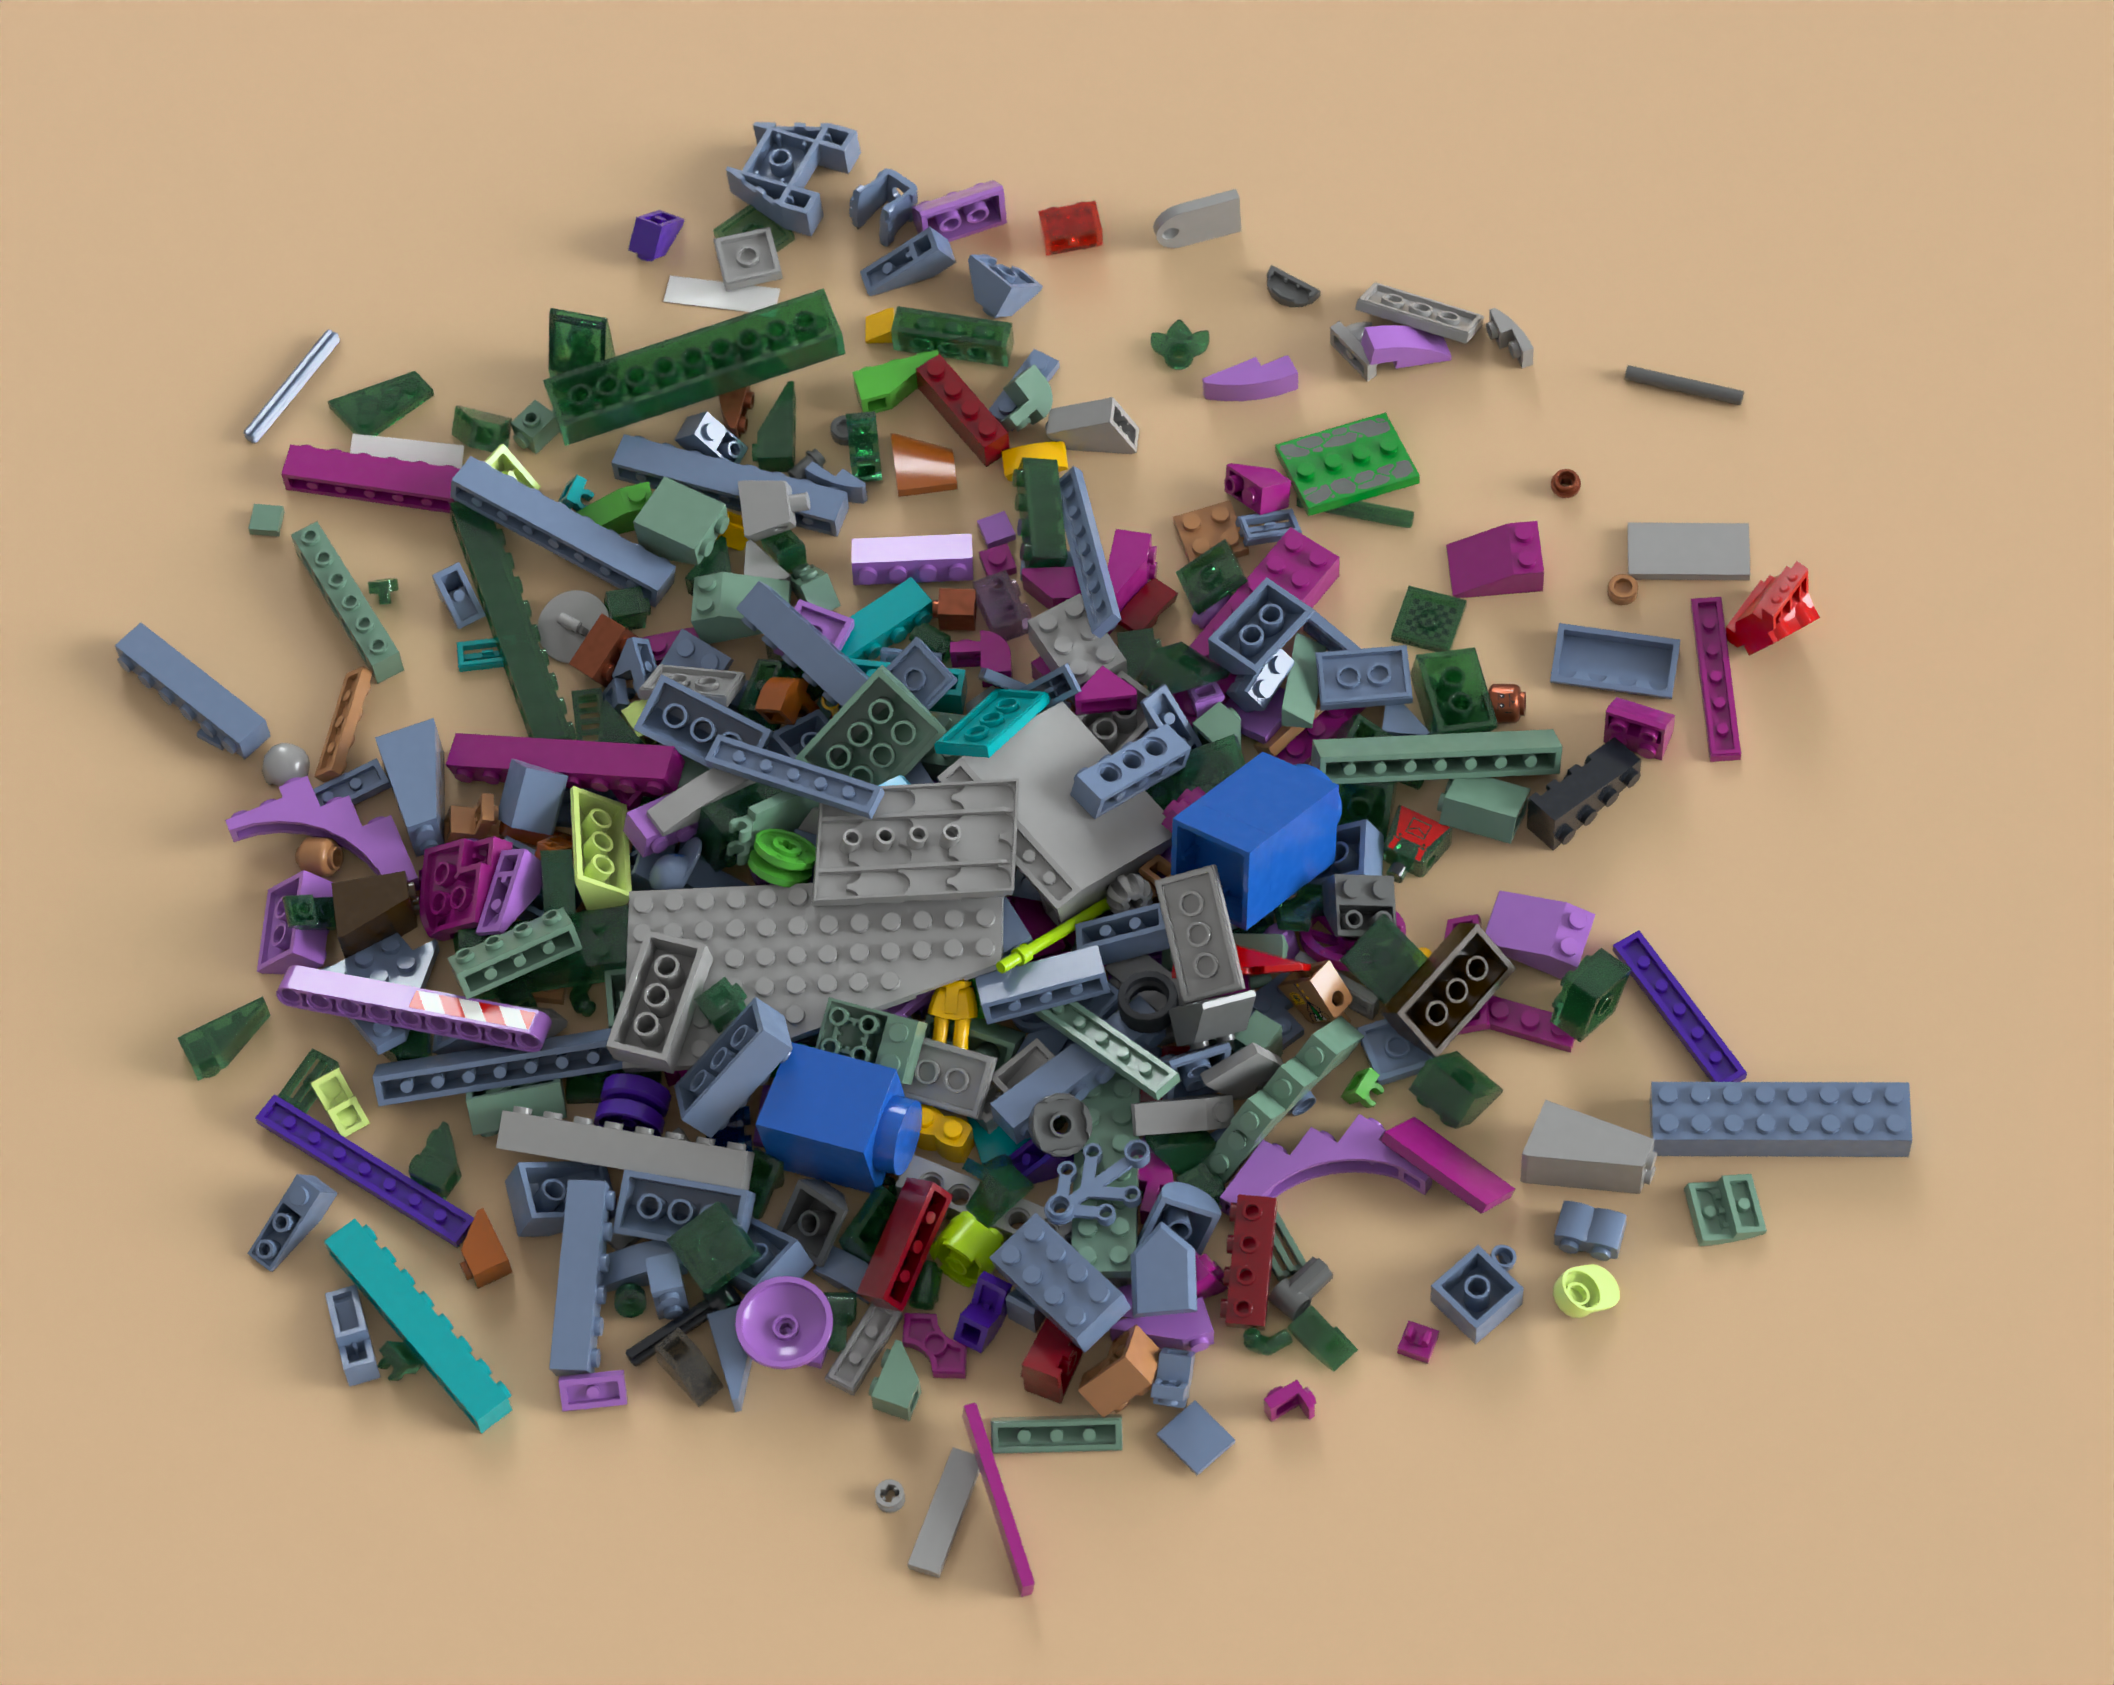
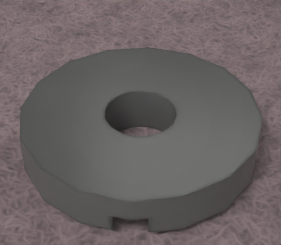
(1041, 1125)

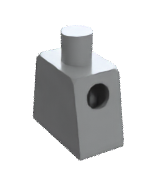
(769, 507)

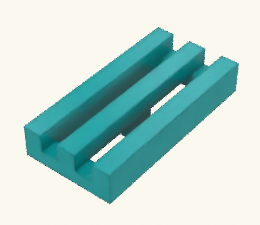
(464, 660)

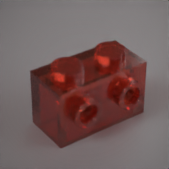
(1070, 227)

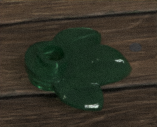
(1180, 342)

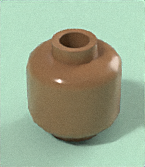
(319, 856)

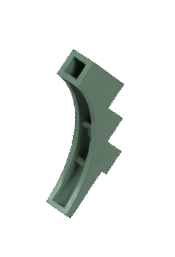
(1283, 1091)

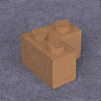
(1122, 1373)

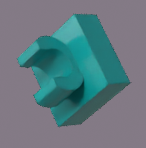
(574, 492)

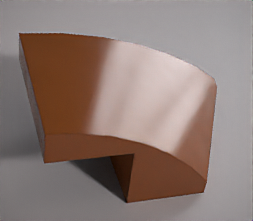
(922, 466)

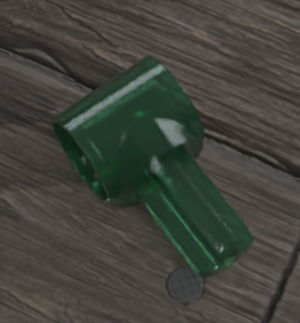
(844, 1314)

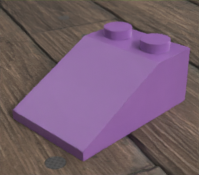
(1540, 931)

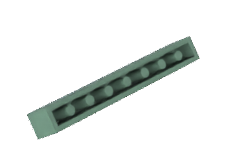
(1438, 756)

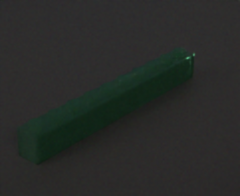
(510, 625)

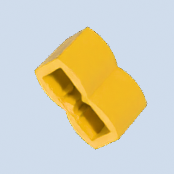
(946, 1135)

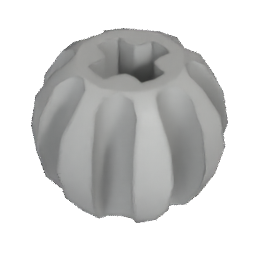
(1129, 893)

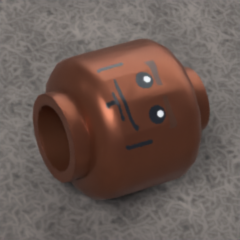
(1507, 702)

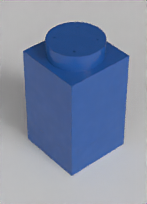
(1265, 831)

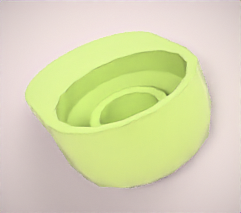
(1585, 1290)

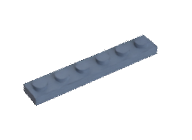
(794, 776)

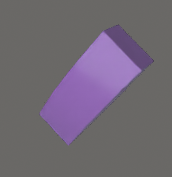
(1403, 346)
(1252, 381)

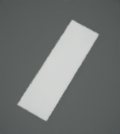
(714, 295)
(408, 450)

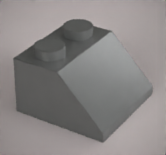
(1212, 1019)

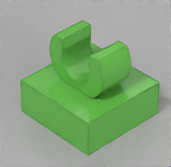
(1360, 1086)

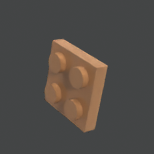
(1207, 527)

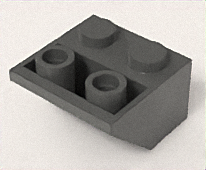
(1356, 902)

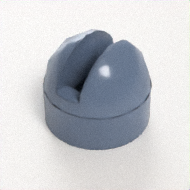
(1506, 1256)

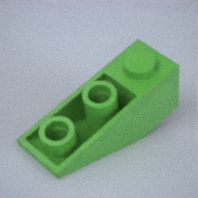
(888, 384)

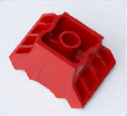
(1773, 610)

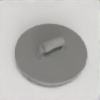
(567, 622)

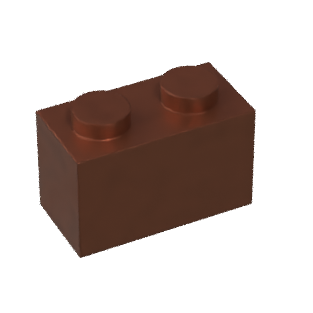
(601, 650)

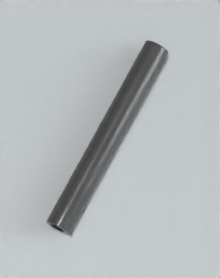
(1684, 385)

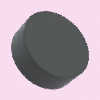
(839, 430)

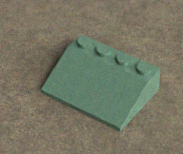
(875, 733)

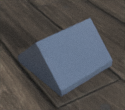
(532, 797)

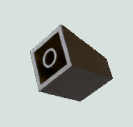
(373, 910)

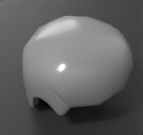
(285, 762)

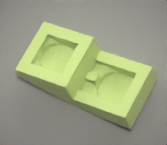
(339, 1102)

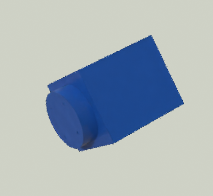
(839, 1119)

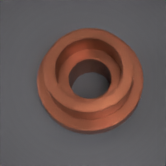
(1565, 476)

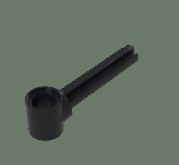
(721, 1299)

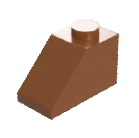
(483, 1253)

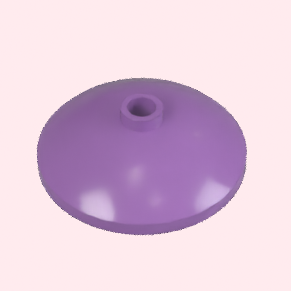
(780, 1305)

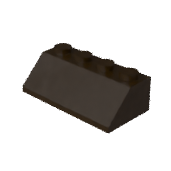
(1448, 989)

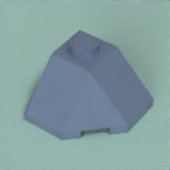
(1000, 288)

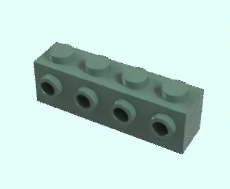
(514, 952)

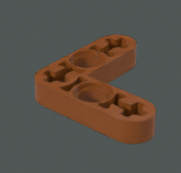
(557, 841)

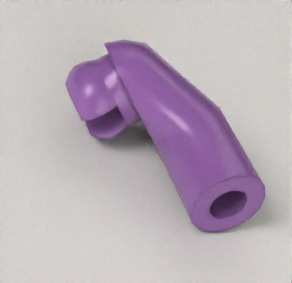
(1204, 618)

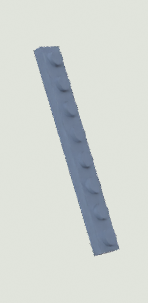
(1088, 554)

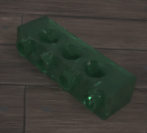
(952, 336)

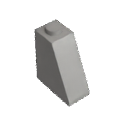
(1094, 427)

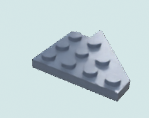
(394, 963)

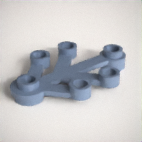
(1096, 1186)

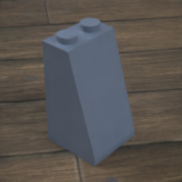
(416, 775)

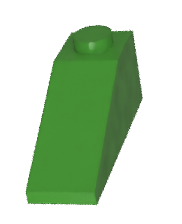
(619, 508)

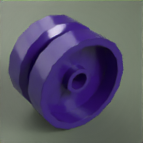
(633, 1102)

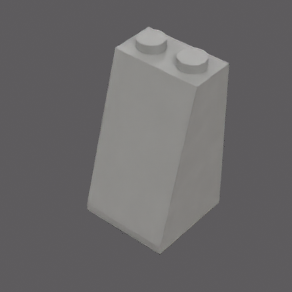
(1586, 1153)

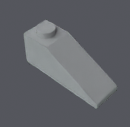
(1182, 1114)

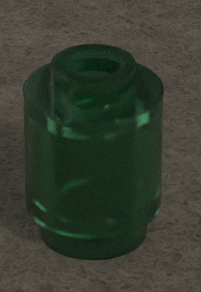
(934, 638)
(927, 1287)

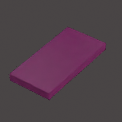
(1447, 1165)

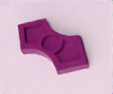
(945, 1355)

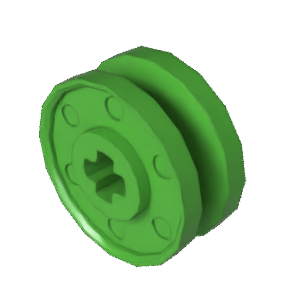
(782, 857)

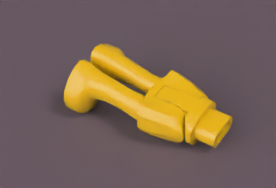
(955, 1003)

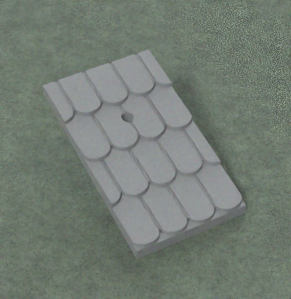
(920, 845)

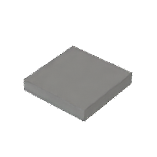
(748, 258)

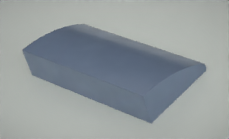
(1615, 661)

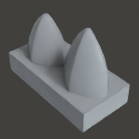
(1348, 343)

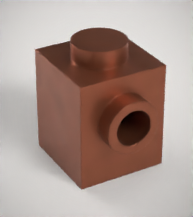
(956, 609)

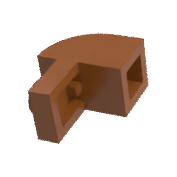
(785, 700)

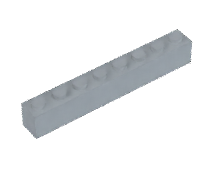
(625, 1149)

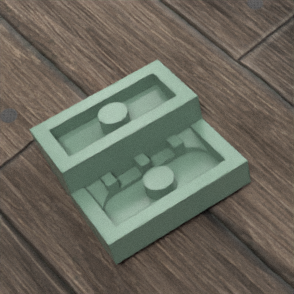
(1725, 1210)

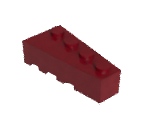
(1050, 1363)

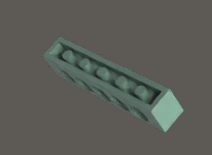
(347, 602)

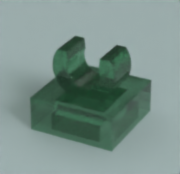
(400, 1358)

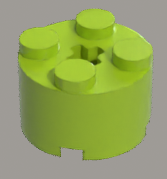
(966, 1249)

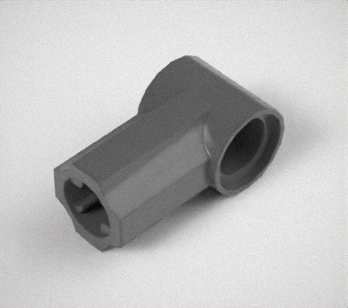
(1295, 1294)

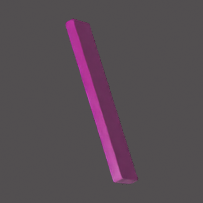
(1715, 679)
(998, 1499)

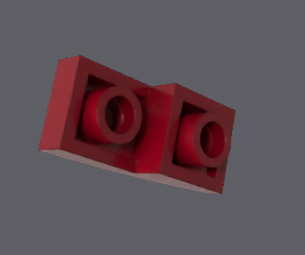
(1147, 605)

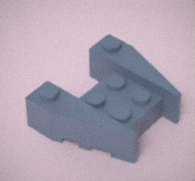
(783, 165)

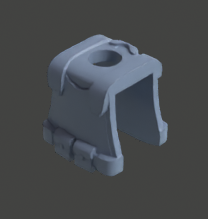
(871, 197)

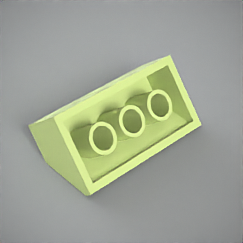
(600, 850)

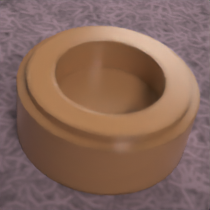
(1622, 589)

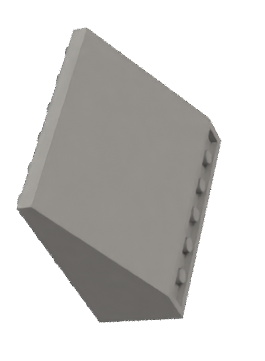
(1058, 842)

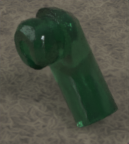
(581, 1001)
(1266, 1345)

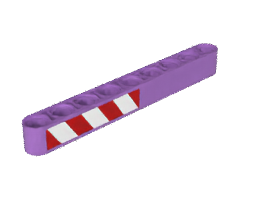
(414, 1008)

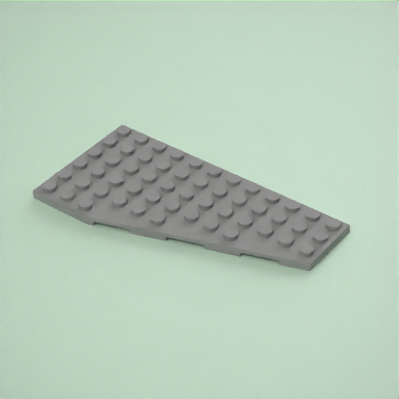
(806, 953)

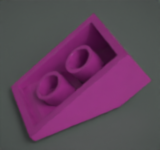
(1497, 561)
(1131, 564)

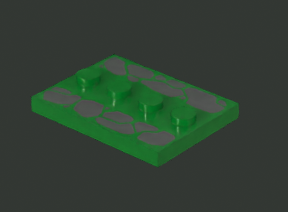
(1347, 464)

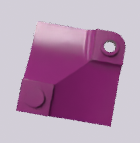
(457, 884)

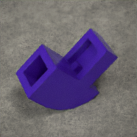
(984, 1314)

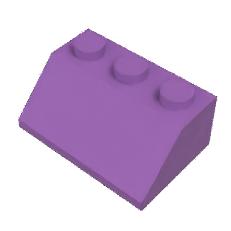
(963, 211)
(288, 946)

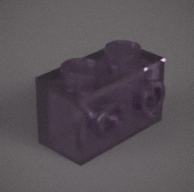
(1001, 605)

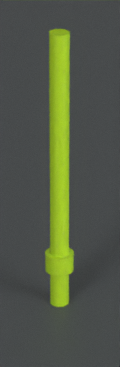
(1024, 953)

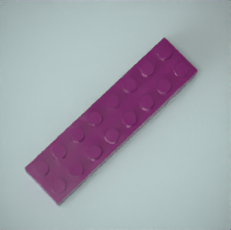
(1294, 565)

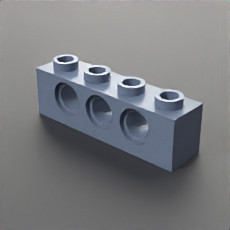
(1130, 770)

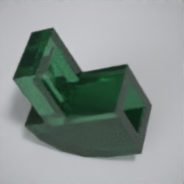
(864, 446)

